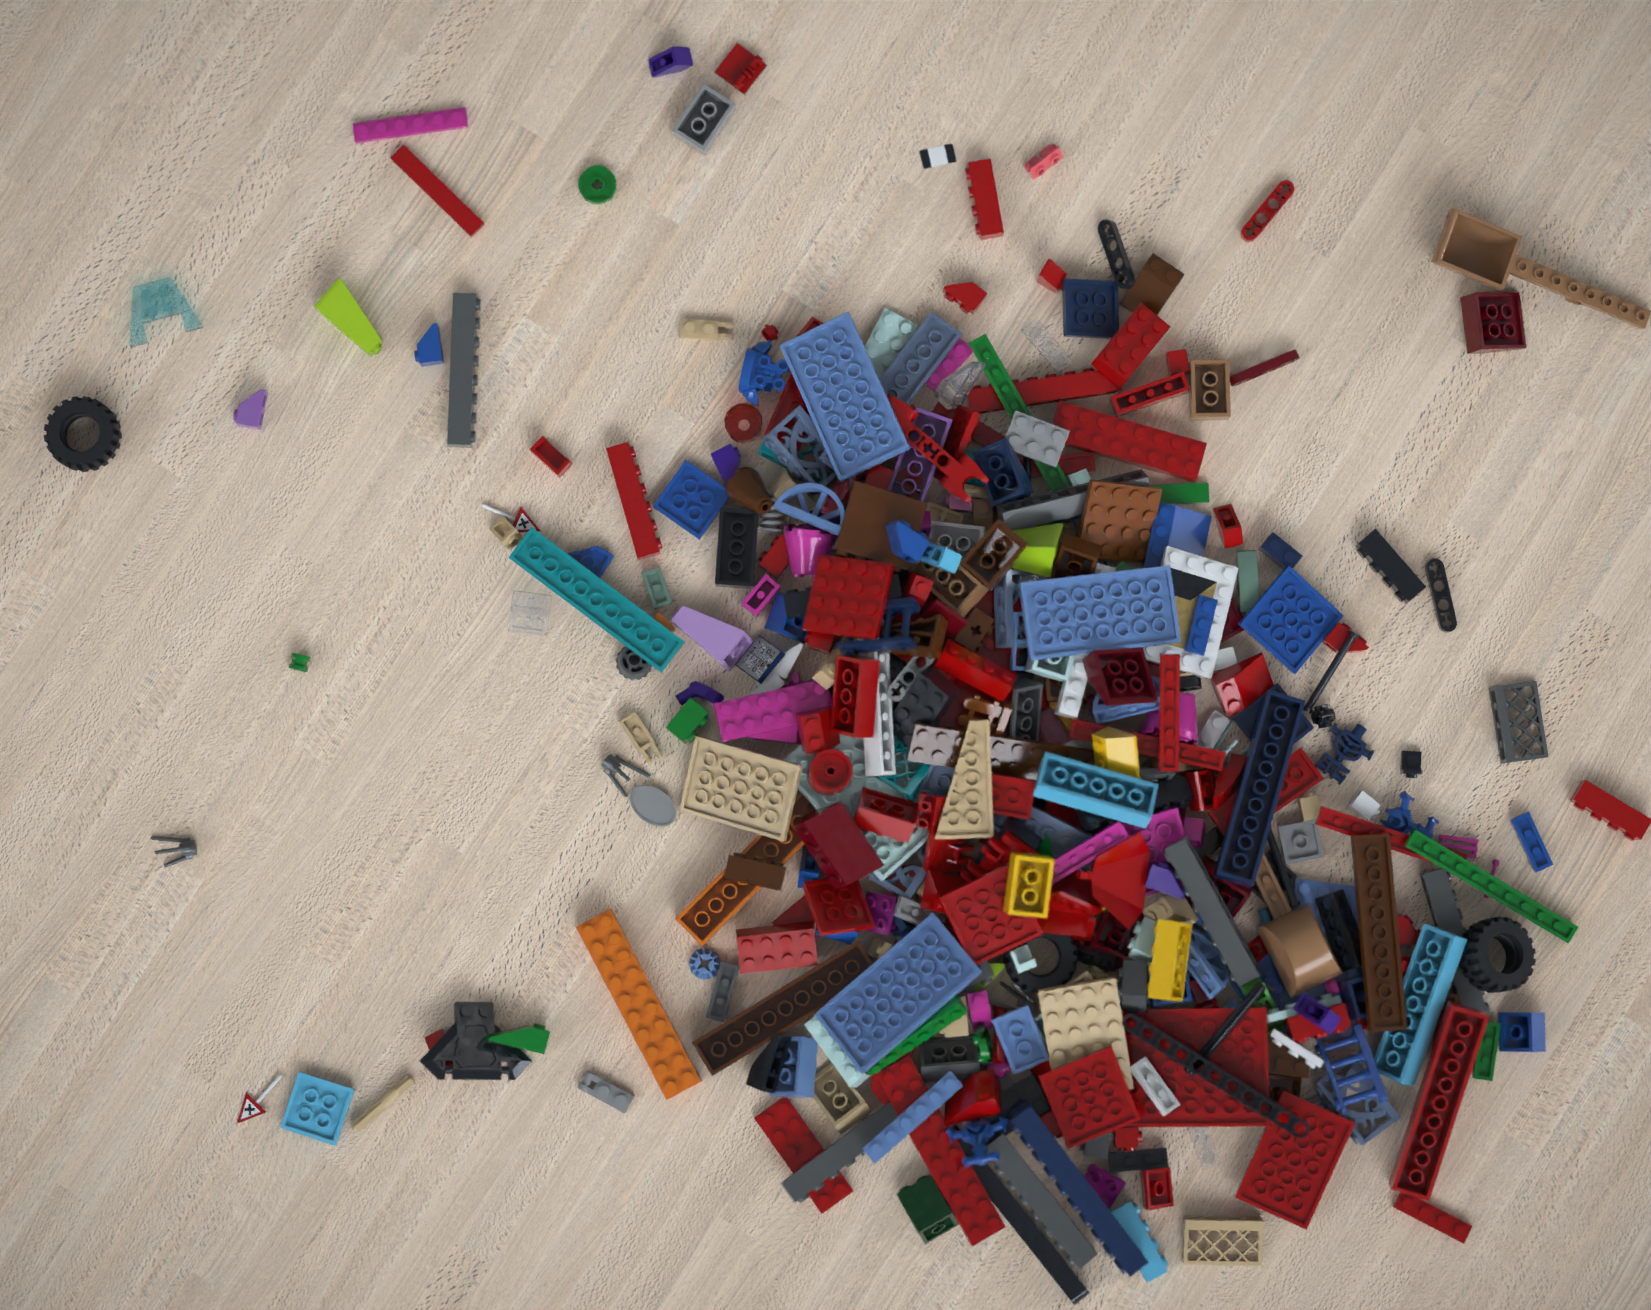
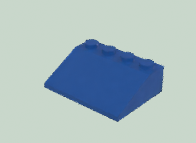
(1177, 529)

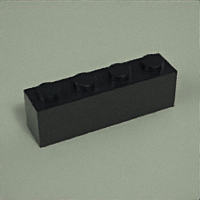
(1390, 566)

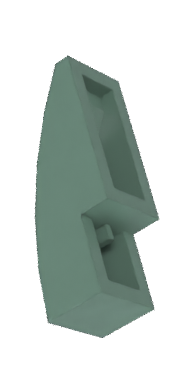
(1247, 579)

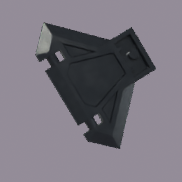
(469, 1051)

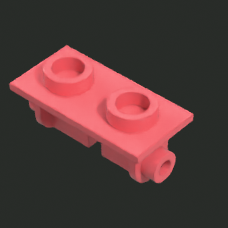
(1050, 156)

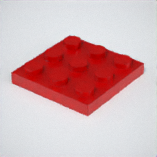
(838, 909)

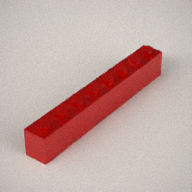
(1046, 390)

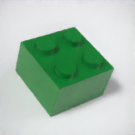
(688, 721)

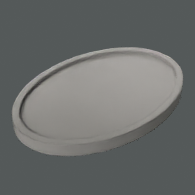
(653, 805)

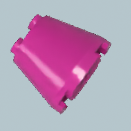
(804, 546)
(1187, 721)

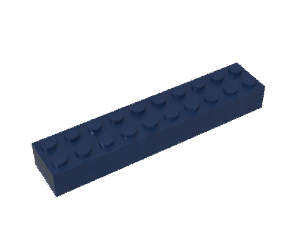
(1259, 788)
(1081, 1194)

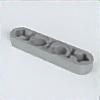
(910, 667)

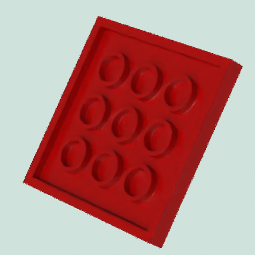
(848, 597)
(980, 920)
(1089, 1097)

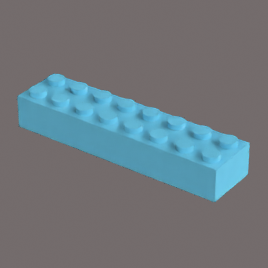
(1425, 992)

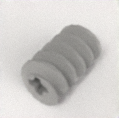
(771, 519)

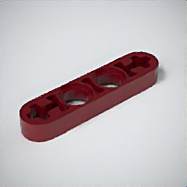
(1264, 368)

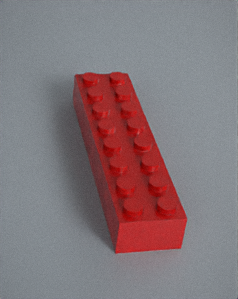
(1130, 442)

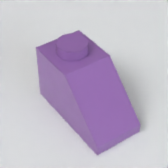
(251, 411)

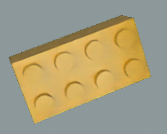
(1169, 960)

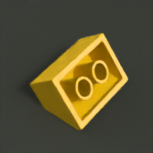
(1116, 751)

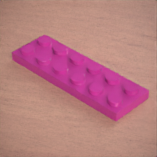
(768, 710)

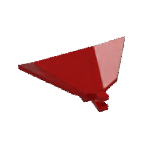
(1120, 878)

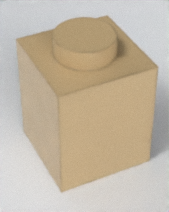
(1309, 806)

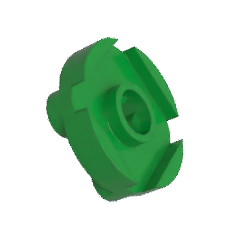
(605, 192)
(984, 1041)

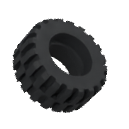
(65, 416)
(1517, 949)
(1059, 976)

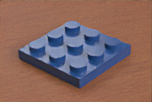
(692, 500)

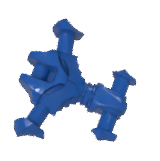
(1401, 820)
(978, 1134)

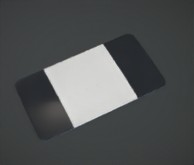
(937, 156)

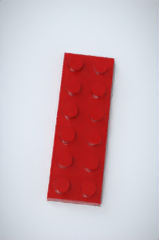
(1298, 779)
(797, 1147)

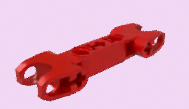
(955, 471)

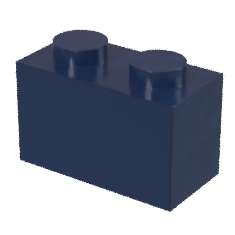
(1280, 551)

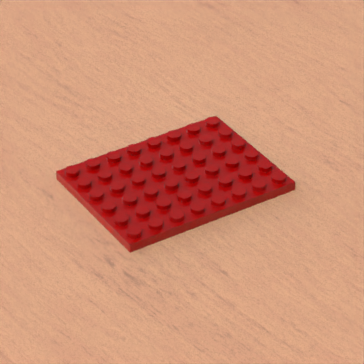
(1201, 1103)

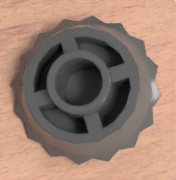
(631, 665)

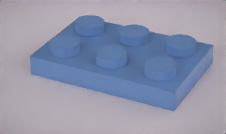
(1020, 1039)

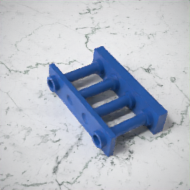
(1364, 1055)

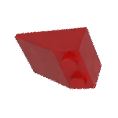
(1241, 684)
(975, 1099)

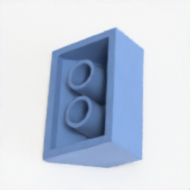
(798, 1070)

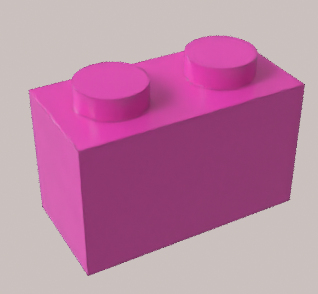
(761, 595)

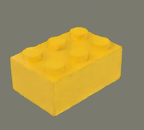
(1028, 885)

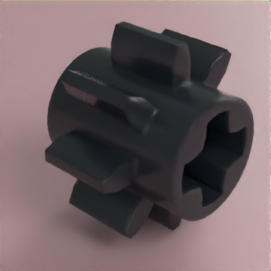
(1323, 716)

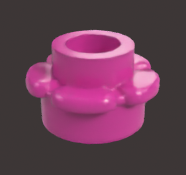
(1332, 986)

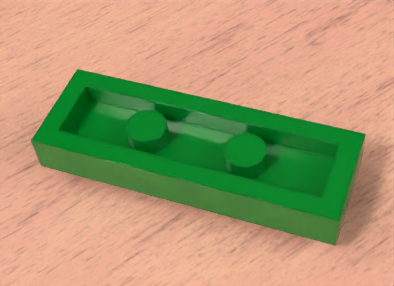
(1486, 1055)

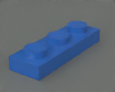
(1200, 625)
(1531, 842)

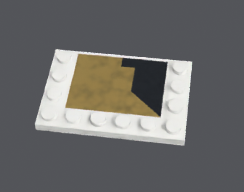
(1192, 577)

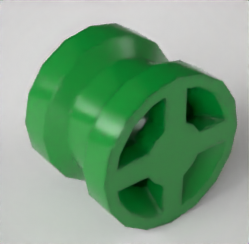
(299, 662)

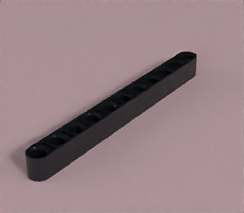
(1221, 1083)
(1027, 1229)

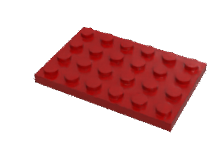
(1293, 1172)

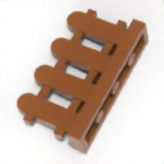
(993, 709)

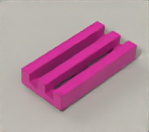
(1474, 849)

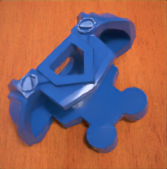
(760, 373)

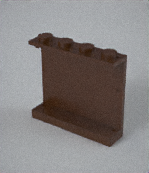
(865, 521)

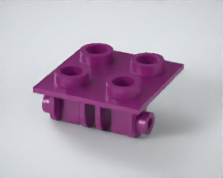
(882, 912)
(1104, 1184)

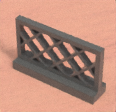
(1503, 727)

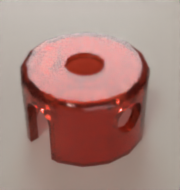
(740, 412)

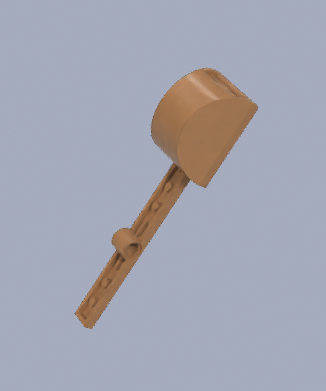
(1489, 256)
(1293, 938)

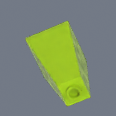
(345, 314)
(1041, 549)

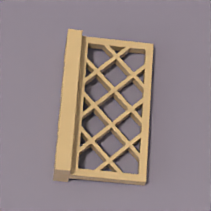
(1227, 1223)

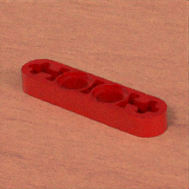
(1267, 211)

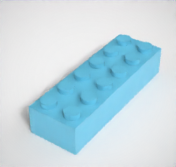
(1095, 790)

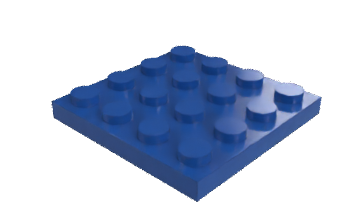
(1290, 619)

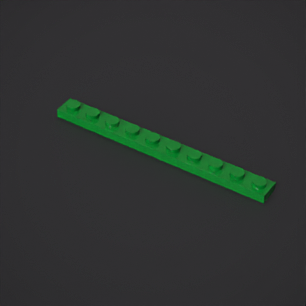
(1012, 401)
(1491, 886)

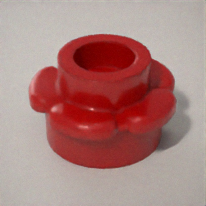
(770, 332)

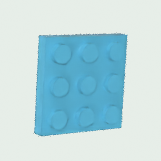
(317, 1108)

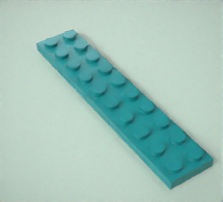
(596, 600)

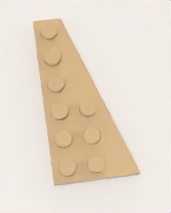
(969, 799)

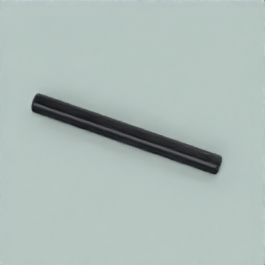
(1228, 1024)

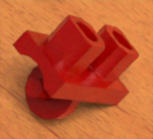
(924, 810)

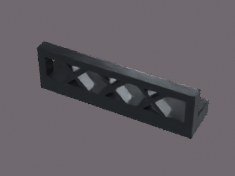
(1345, 928)

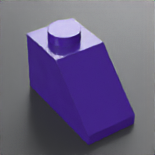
(670, 61)
(726, 461)
(1164, 880)
(1317, 1013)

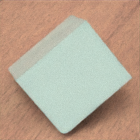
(1022, 959)

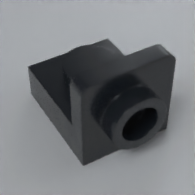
(1411, 764)

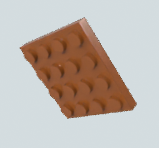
(1119, 518)

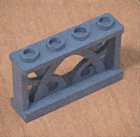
(789, 457)
(1003, 610)
(910, 883)
(1380, 1110)

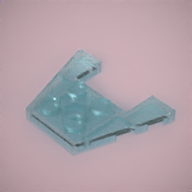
(155, 302)

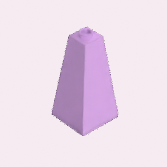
(716, 637)

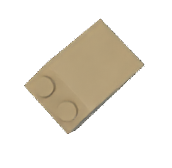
(838, 1100)

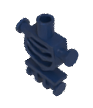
(1354, 736)

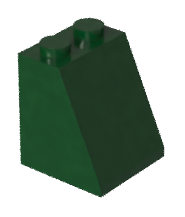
(927, 1208)

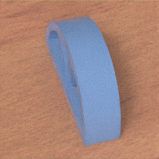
(804, 514)
(1109, 713)
(1206, 964)

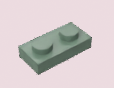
(657, 588)

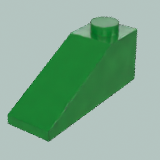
(526, 1037)

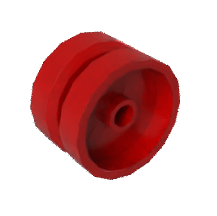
(825, 783)

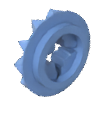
(707, 954)

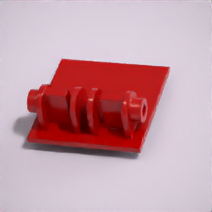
(741, 68)

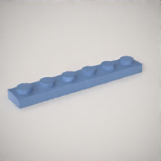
(912, 1117)

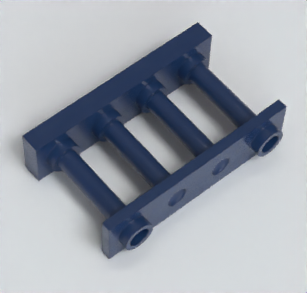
(893, 607)

